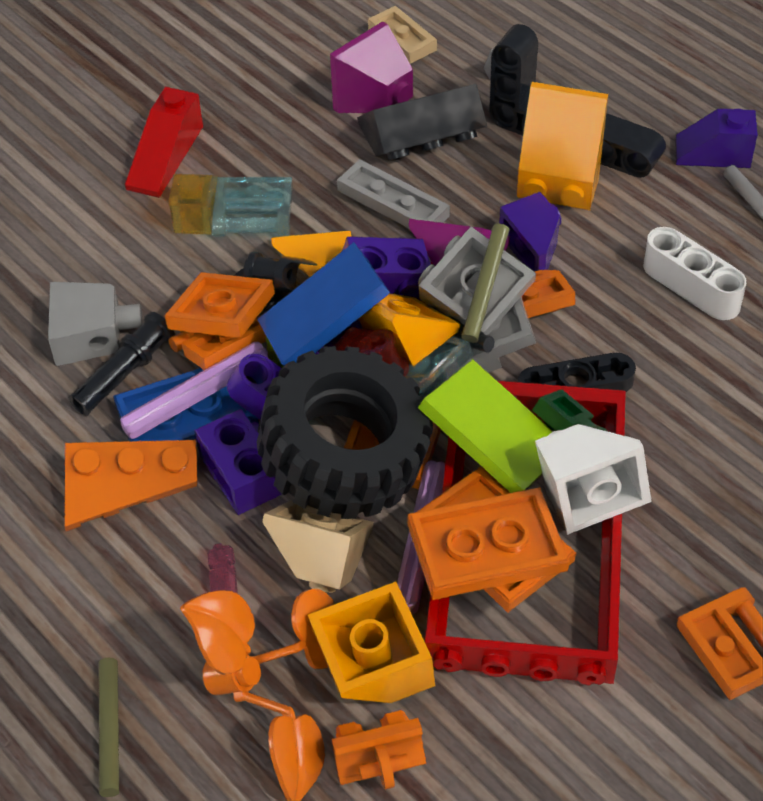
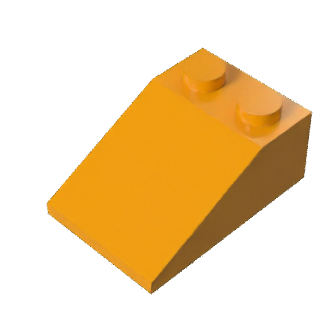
(562, 144)

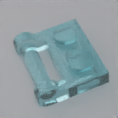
(252, 196)

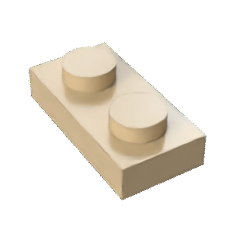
(411, 36)

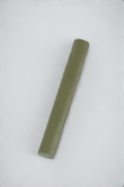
(485, 283)
(108, 728)

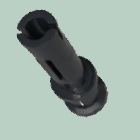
(134, 351)

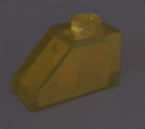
(192, 203)

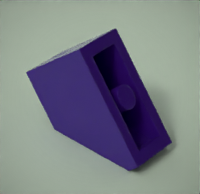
(719, 140)
(532, 229)

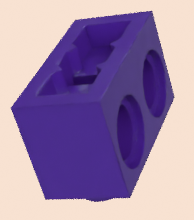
(396, 261)
(233, 460)

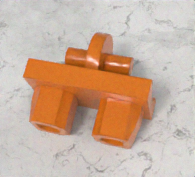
(379, 750)

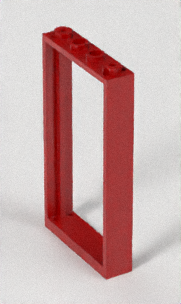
(535, 660)

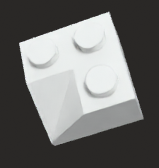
(592, 474)

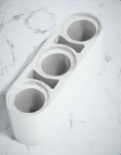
(694, 273)

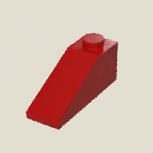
(166, 139)

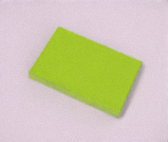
(488, 425)

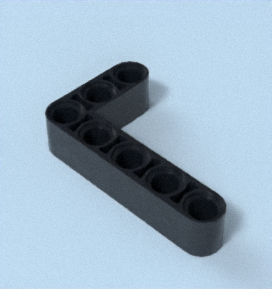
(513, 69)

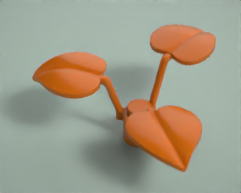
(222, 629)

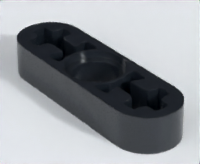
(587, 367)

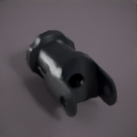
(281, 271)

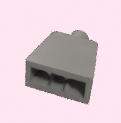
(87, 321)

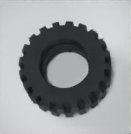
(333, 476)

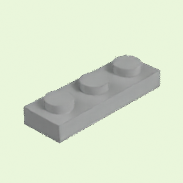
(390, 195)

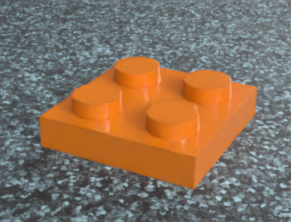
(220, 305)

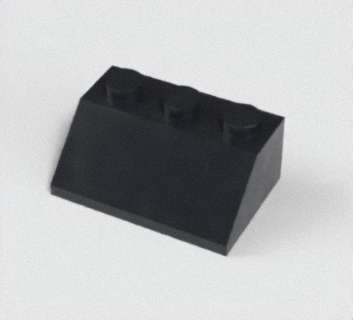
(424, 122)

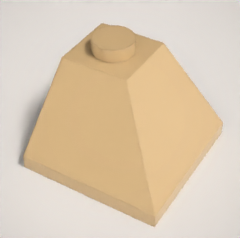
(316, 545)

